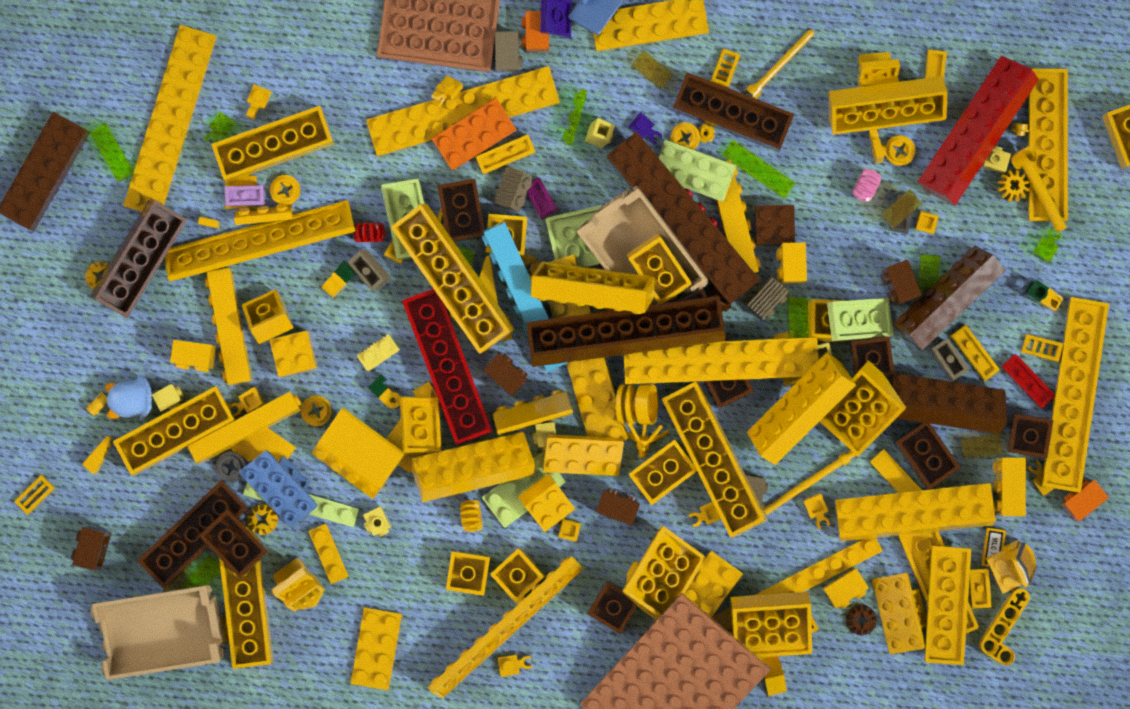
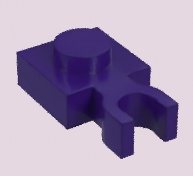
(644, 127)

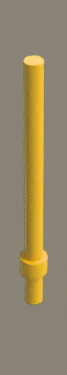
(843, 459)

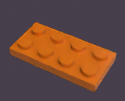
(474, 133)

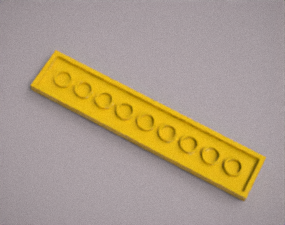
(170, 117)
(423, 121)
(259, 240)
(723, 361)
(591, 379)
(1075, 394)
(510, 623)

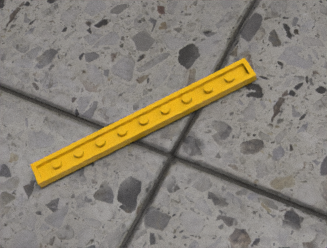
(815, 573)

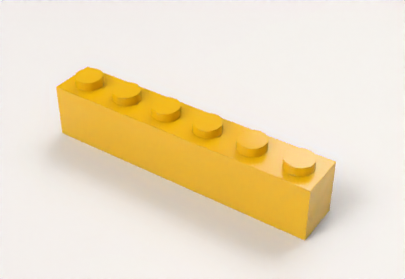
(735, 225)
(229, 326)

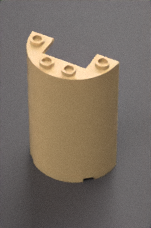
(625, 225)
(159, 632)

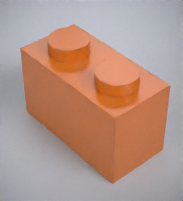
(534, 40)
(1083, 503)

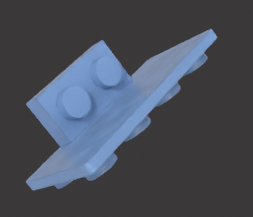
(594, 13)
(280, 486)

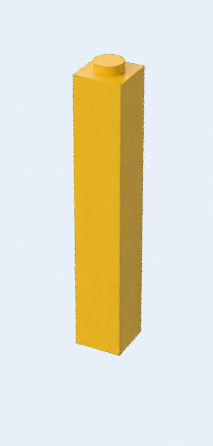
(245, 427)

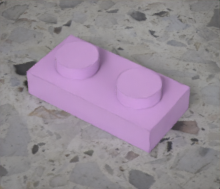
(244, 195)

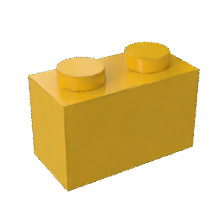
(846, 588)

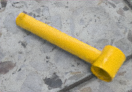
(1025, 160)

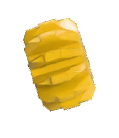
(1006, 186)
(471, 515)

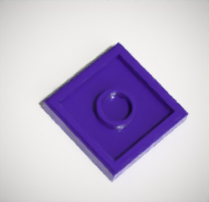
(555, 17)

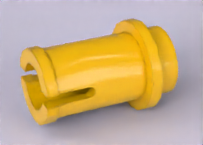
(97, 404)

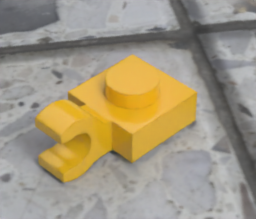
(445, 89)
(258, 99)

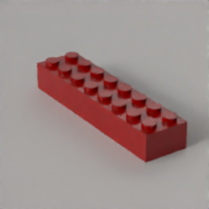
(978, 130)
(447, 366)

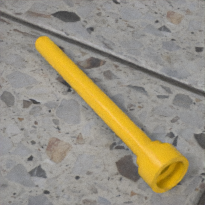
(756, 89)

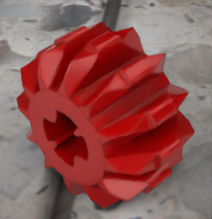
(369, 232)

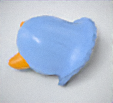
(129, 398)

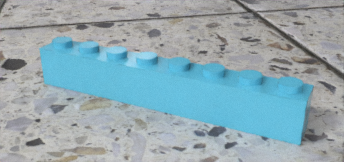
(516, 277)

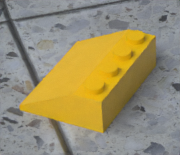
(864, 410)
(532, 413)
(358, 453)
(663, 573)
(773, 623)

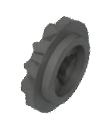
(223, 470)

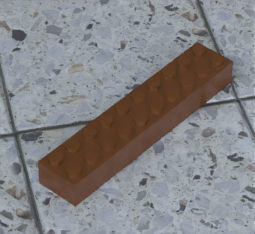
(688, 222)
(625, 332)

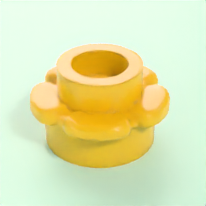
(1019, 128)
(710, 130)

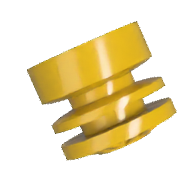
(637, 404)

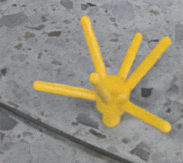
(643, 442)

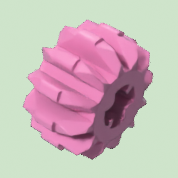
(866, 185)

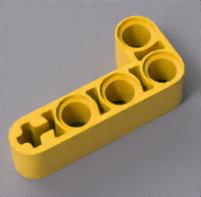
(1007, 624)

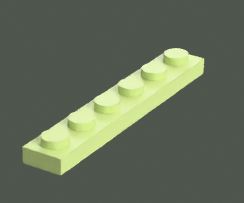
(326, 508)

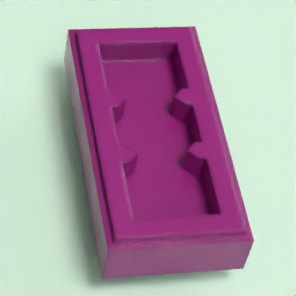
(541, 199)

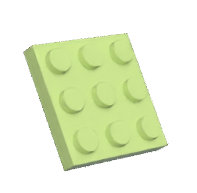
(566, 240)

